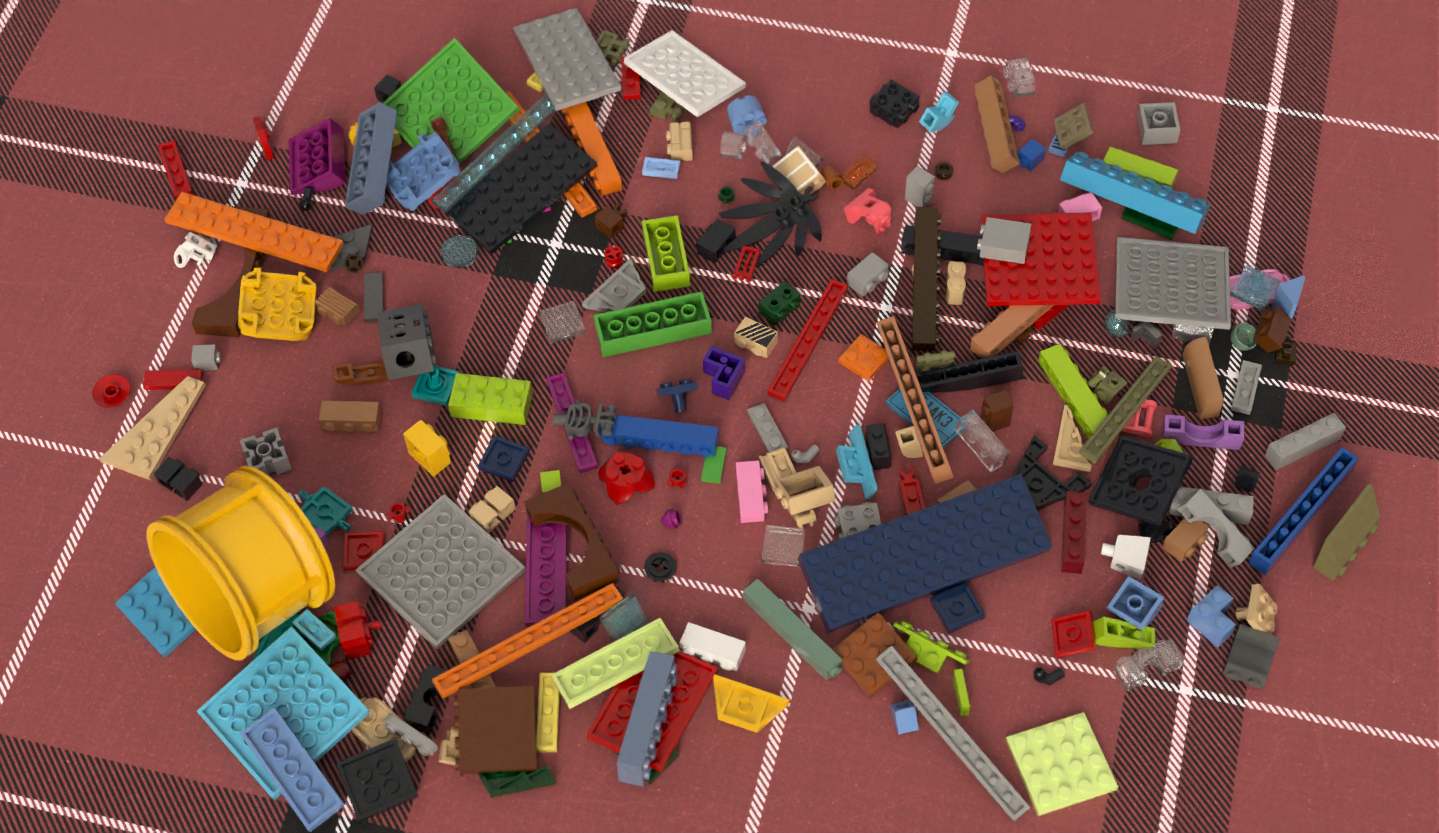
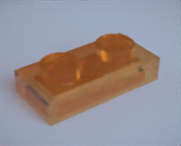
(859, 172)

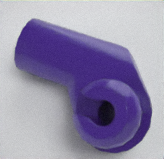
(1017, 123)

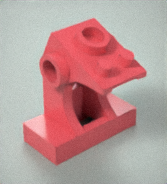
(875, 211)

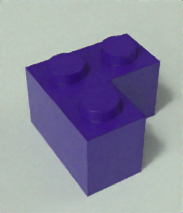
(725, 369)

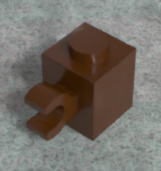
(610, 221)

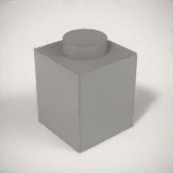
(206, 357)

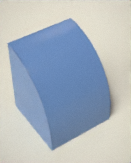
(904, 716)

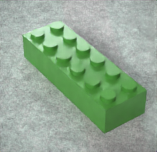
(652, 324)

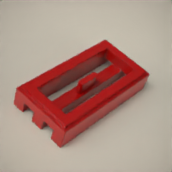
(743, 274)

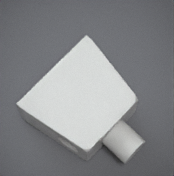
(1128, 554)

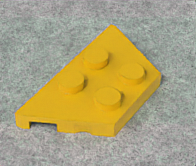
(746, 705)

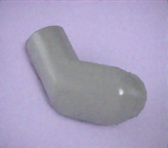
(805, 457)

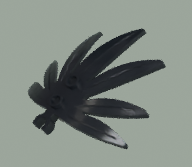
(788, 211)

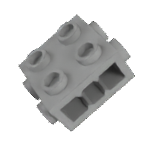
(856, 518)

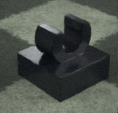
(1247, 479)

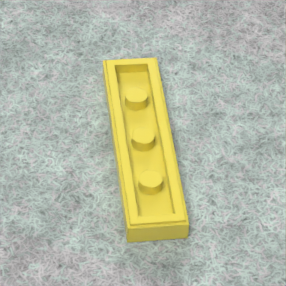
(547, 714)

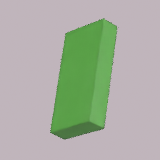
(714, 466)

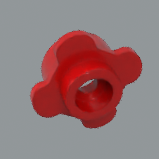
(677, 473)
(398, 507)

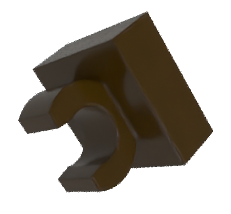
(1286, 355)

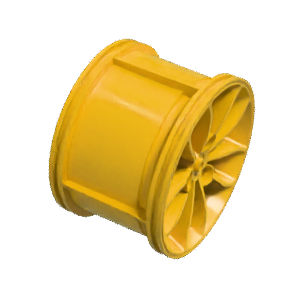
(241, 561)

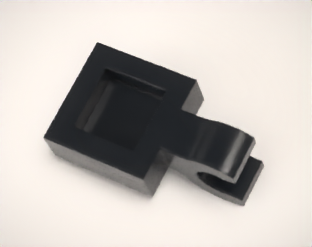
(1155, 532)

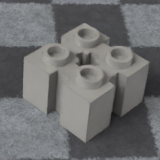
(266, 452)

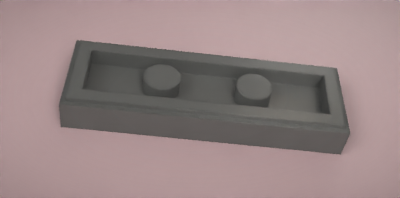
(373, 296)

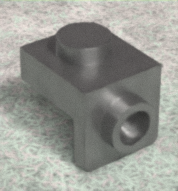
(1148, 332)

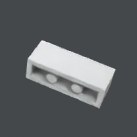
(712, 647)

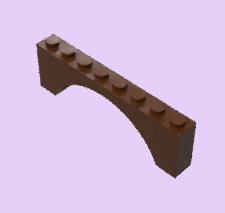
(221, 315)

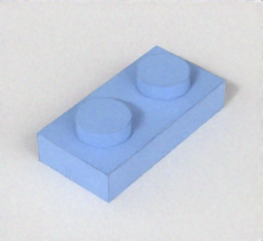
(661, 168)

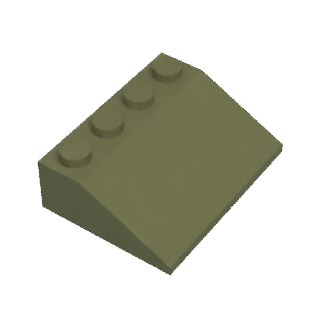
(1349, 535)

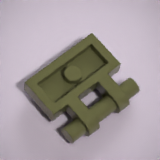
(607, 42)
(664, 106)
(933, 361)

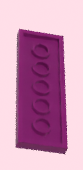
(545, 571)

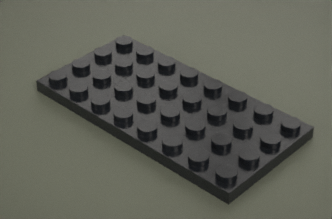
(521, 188)

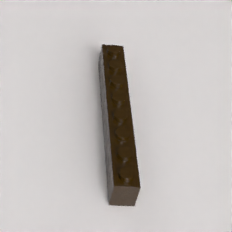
(925, 279)

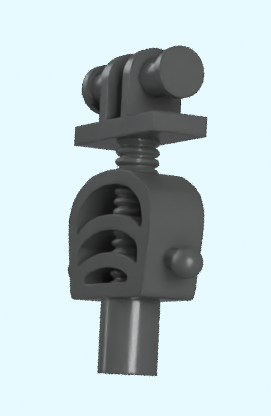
(582, 424)

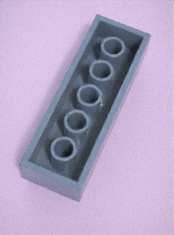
(371, 159)
(646, 719)

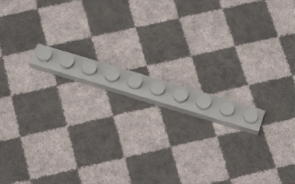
(953, 734)

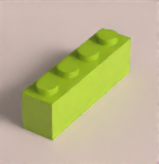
(1143, 167)

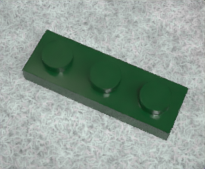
(1149, 223)

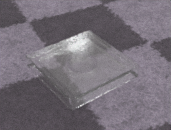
(562, 322)
(782, 545)

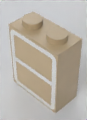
(800, 171)

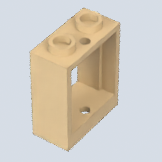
(802, 481)

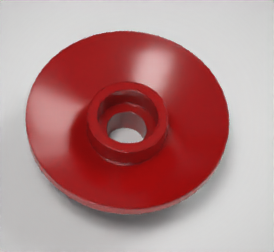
(109, 385)

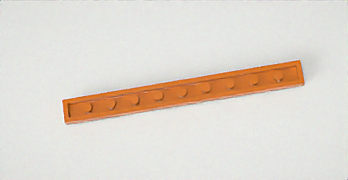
(576, 195)
(527, 640)

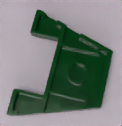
(515, 781)

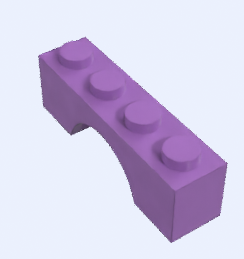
(1225, 435)

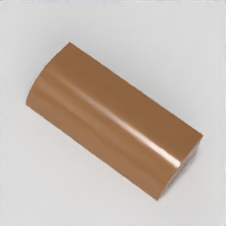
(1203, 378)

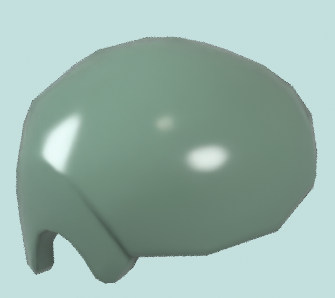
(1242, 336)

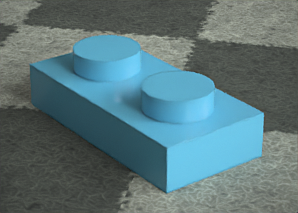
(314, 630)

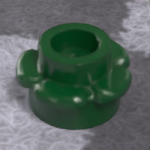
(726, 195)

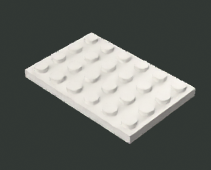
(684, 73)

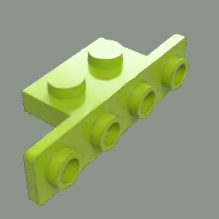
(928, 652)

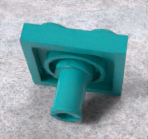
(435, 386)

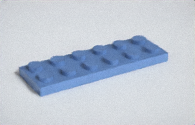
(292, 769)

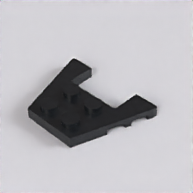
(1041, 483)

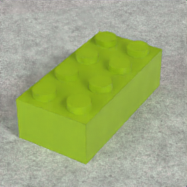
(666, 253)
(490, 399)

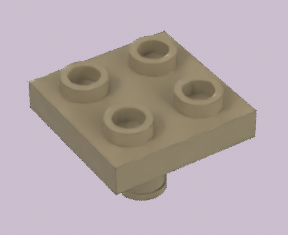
(1073, 126)

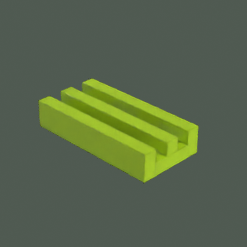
(961, 692)

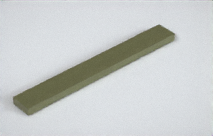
(1125, 410)

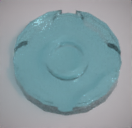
(459, 251)

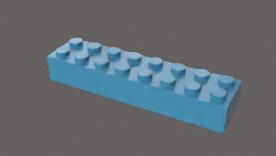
(1135, 192)

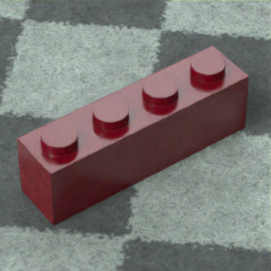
(1074, 532)

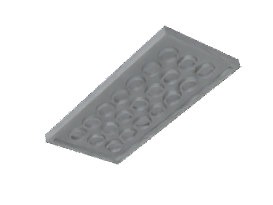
(566, 59)

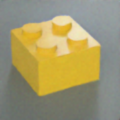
(427, 447)

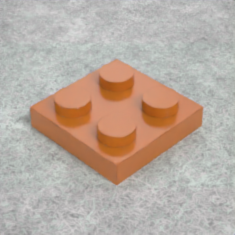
(864, 357)

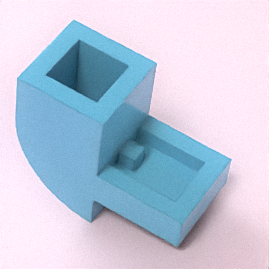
(941, 115)

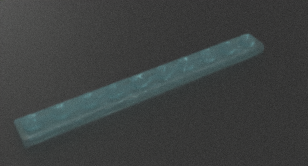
(493, 154)

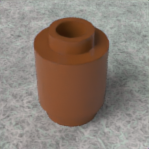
(833, 178)

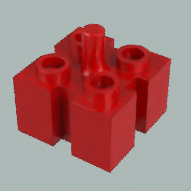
(354, 629)

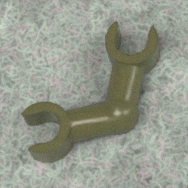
(1097, 377)

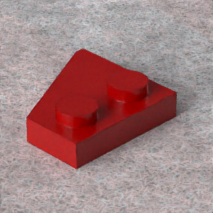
(263, 134)

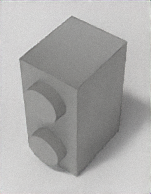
(919, 187)
(867, 274)

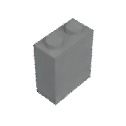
(1004, 240)

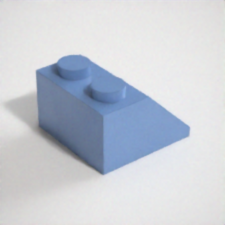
(1136, 603)

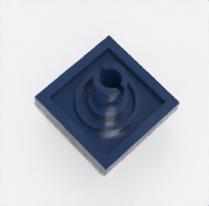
(677, 392)

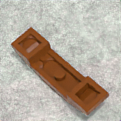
(360, 374)

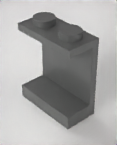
(1251, 656)

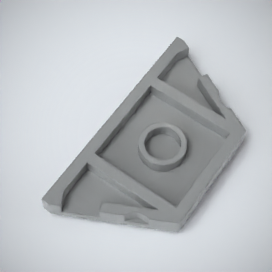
(618, 291)

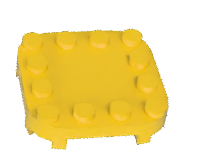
(276, 305)

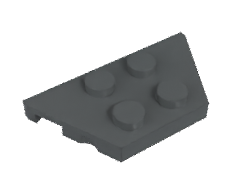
(354, 242)

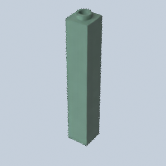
(792, 630)

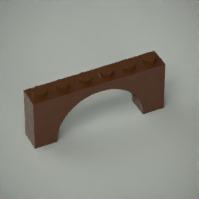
(563, 507)

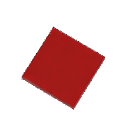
(360, 547)
(1073, 634)

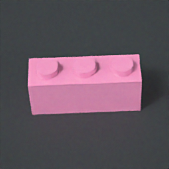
(751, 491)

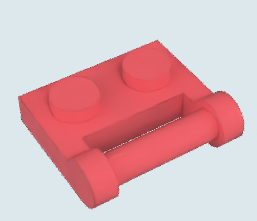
(1144, 431)

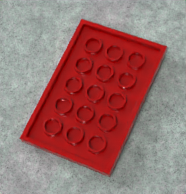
(692, 684)

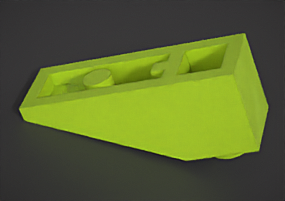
(1119, 633)

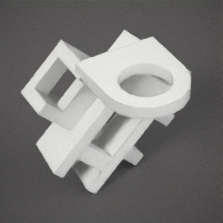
(194, 243)

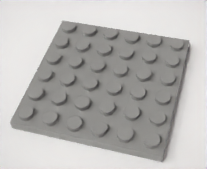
(1172, 283)
(440, 571)

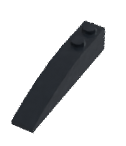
(972, 374)

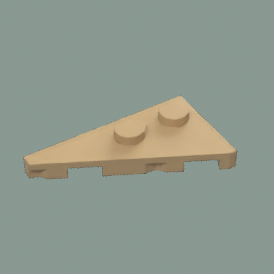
(1069, 445)

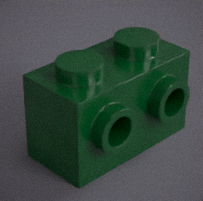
(779, 303)

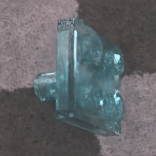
(1255, 288)
(624, 618)

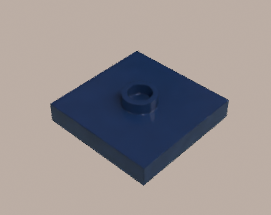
(503, 458)
(957, 607)

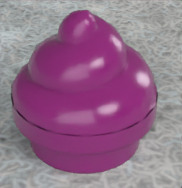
(671, 519)

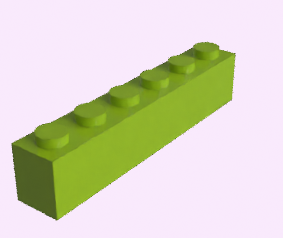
(1072, 388)

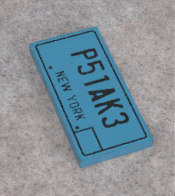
(942, 416)

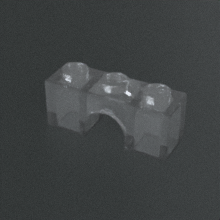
(1162, 655)

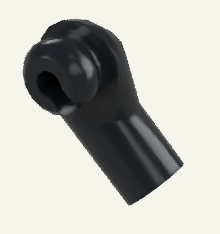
(305, 202)
(1048, 678)

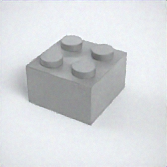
(1158, 123)

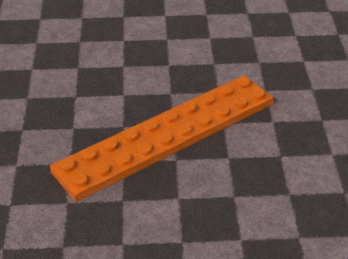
(254, 231)

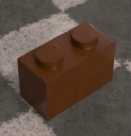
(1272, 329)
(997, 410)

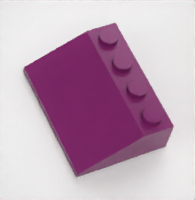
(317, 158)

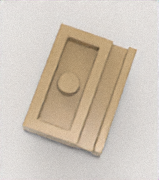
(776, 465)

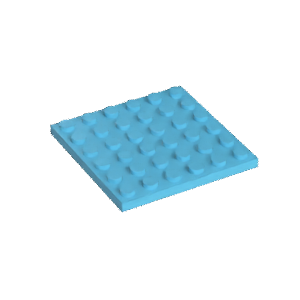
(302, 691)

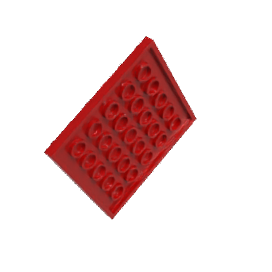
(1057, 264)

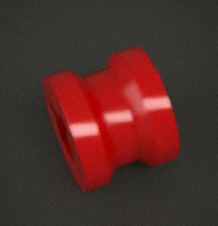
(616, 252)

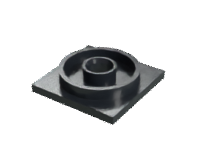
(1135, 460)

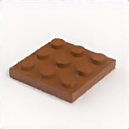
(862, 649)

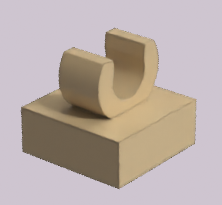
(805, 517)

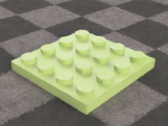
(1061, 763)

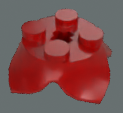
(622, 486)

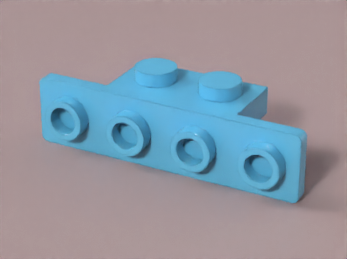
(856, 463)

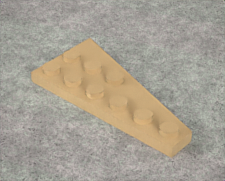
(149, 440)

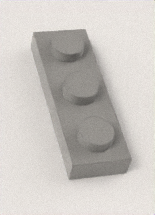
(1246, 387)
(766, 428)

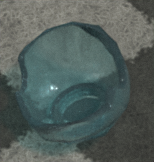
(1116, 327)

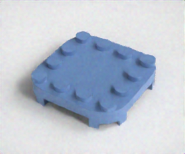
(422, 171)

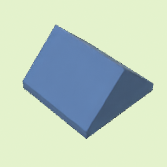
(1288, 295)

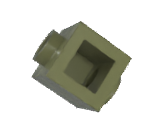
(1107, 390)

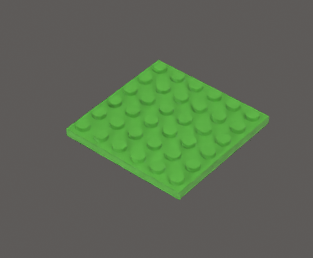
(458, 91)

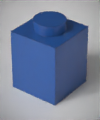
(1031, 155)

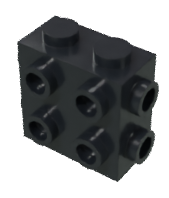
(894, 104)

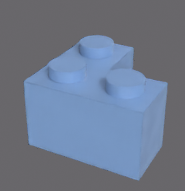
(1209, 616)

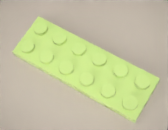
(613, 663)

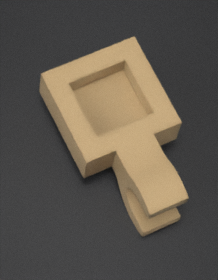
(447, 748)

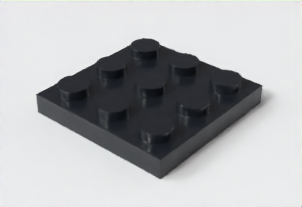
(377, 780)

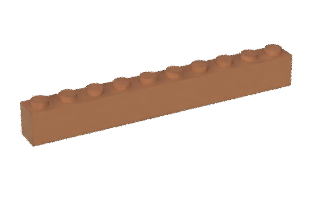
(914, 400)

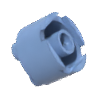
(744, 113)

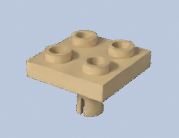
(1260, 611)

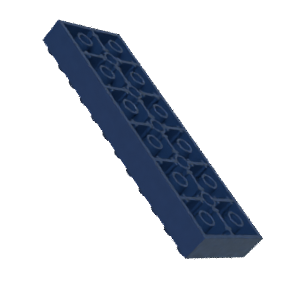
(924, 553)

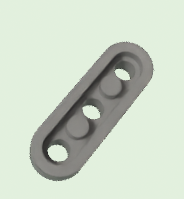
(410, 735)

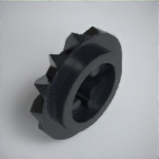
(656, 560)

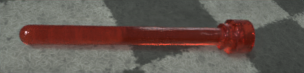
(439, 126)

